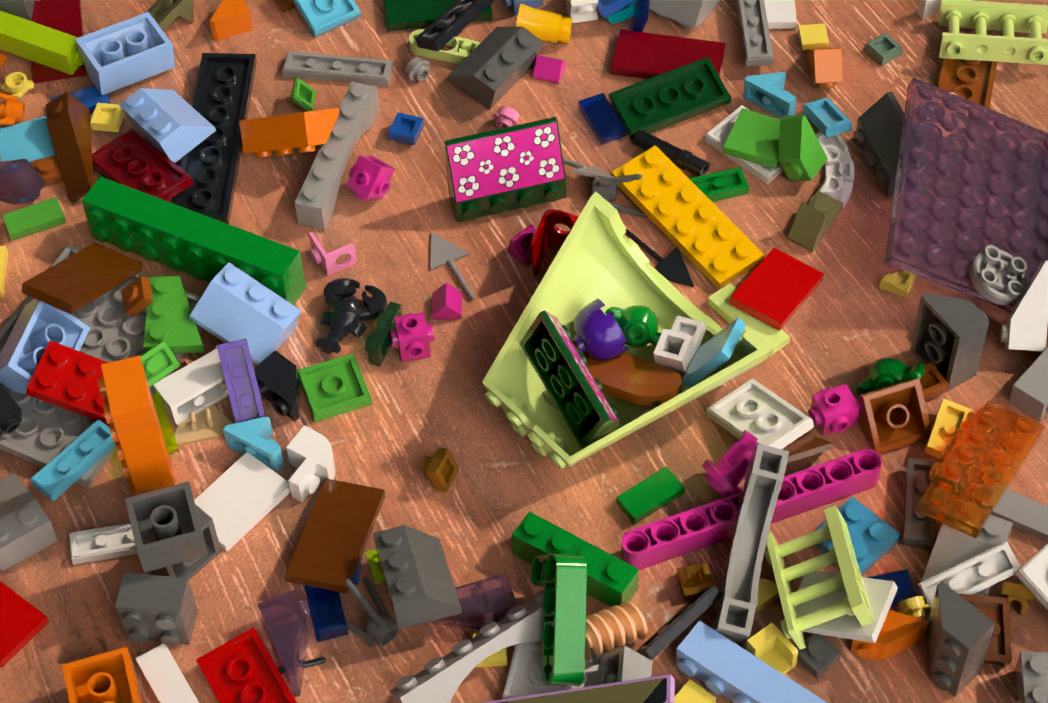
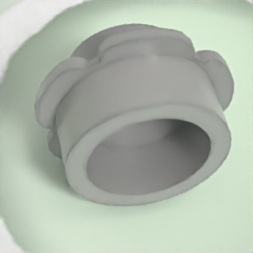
(418, 69)

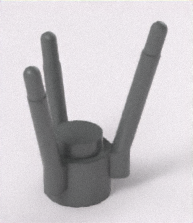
(608, 190)
(380, 625)

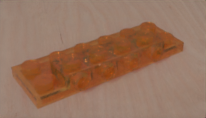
(978, 467)

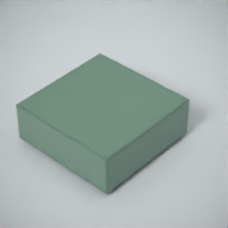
(883, 49)

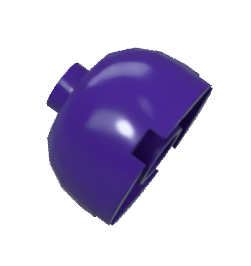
(598, 332)

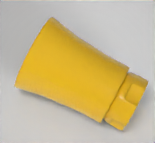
(544, 24)

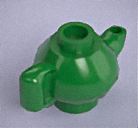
(637, 324)
(887, 373)

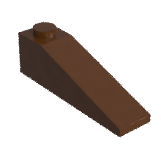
(71, 138)

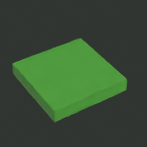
(754, 138)
(334, 387)

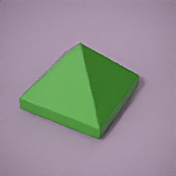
(303, 95)

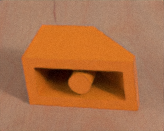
(825, 66)
(896, 635)

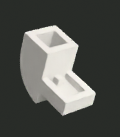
(582, 10)
(679, 345)
(313, 458)

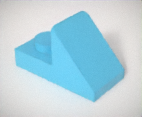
(769, 93)
(254, 437)

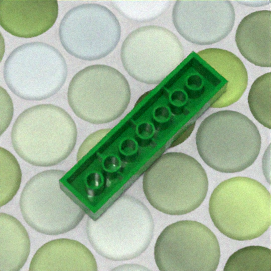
(188, 239)

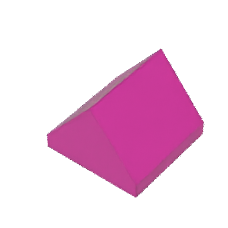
(549, 69)
(521, 244)
(446, 303)

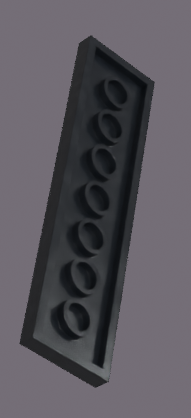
(223, 100)

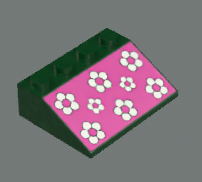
(505, 169)
(569, 380)

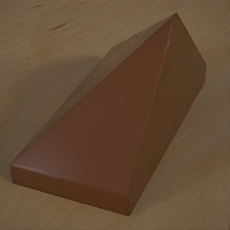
(806, 446)

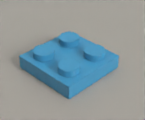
(868, 533)

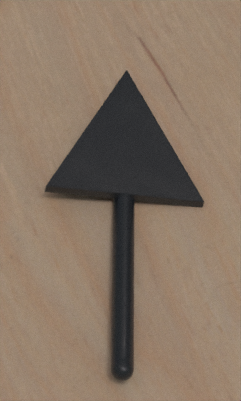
(671, 267)

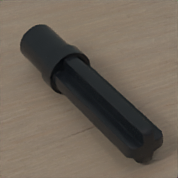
(681, 158)

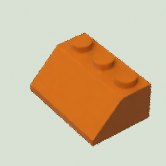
(287, 132)

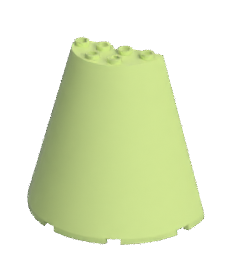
(606, 266)

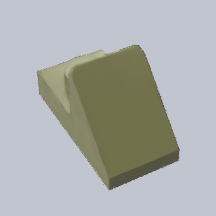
(167, 11)
(814, 220)

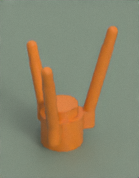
(12, 110)

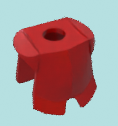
(549, 234)

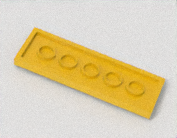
(688, 218)

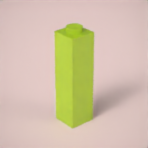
(39, 43)

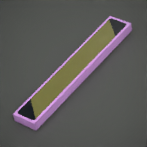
(644, 690)

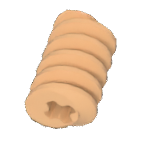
(613, 628)

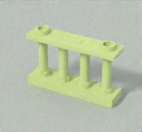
(996, 17)
(847, 578)

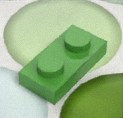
(158, 362)

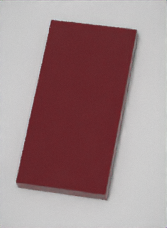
(64, 17)
(653, 54)
(140, 166)

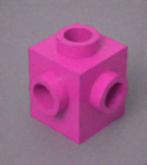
(370, 178)
(412, 336)
(834, 409)

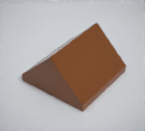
(894, 416)

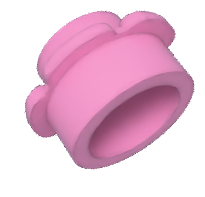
(506, 117)

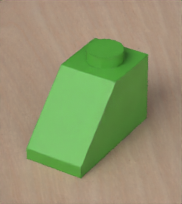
(799, 149)

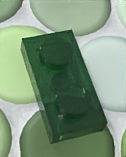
(380, 341)

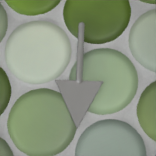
(593, 171)
(446, 253)

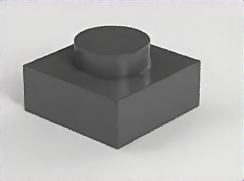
(818, 655)

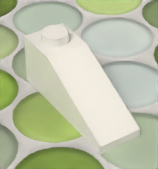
(1029, 318)

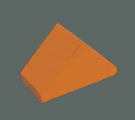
(230, 19)

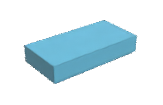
(827, 117)

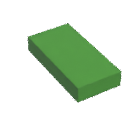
(34, 218)

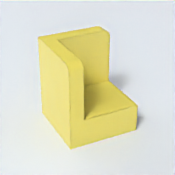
(773, 648)

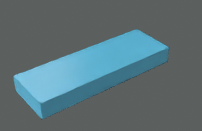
(74, 461)

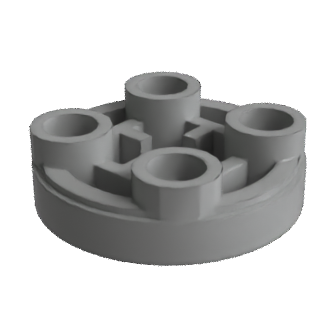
(998, 275)

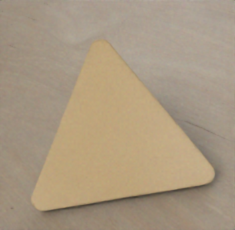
(201, 426)

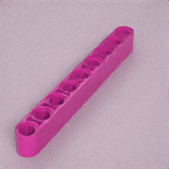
(713, 530)

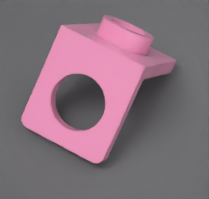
(328, 260)

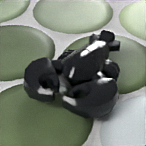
(347, 311)

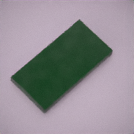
(421, 13)
(670, 97)

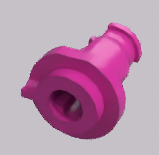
(732, 467)

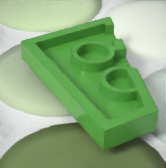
(169, 317)

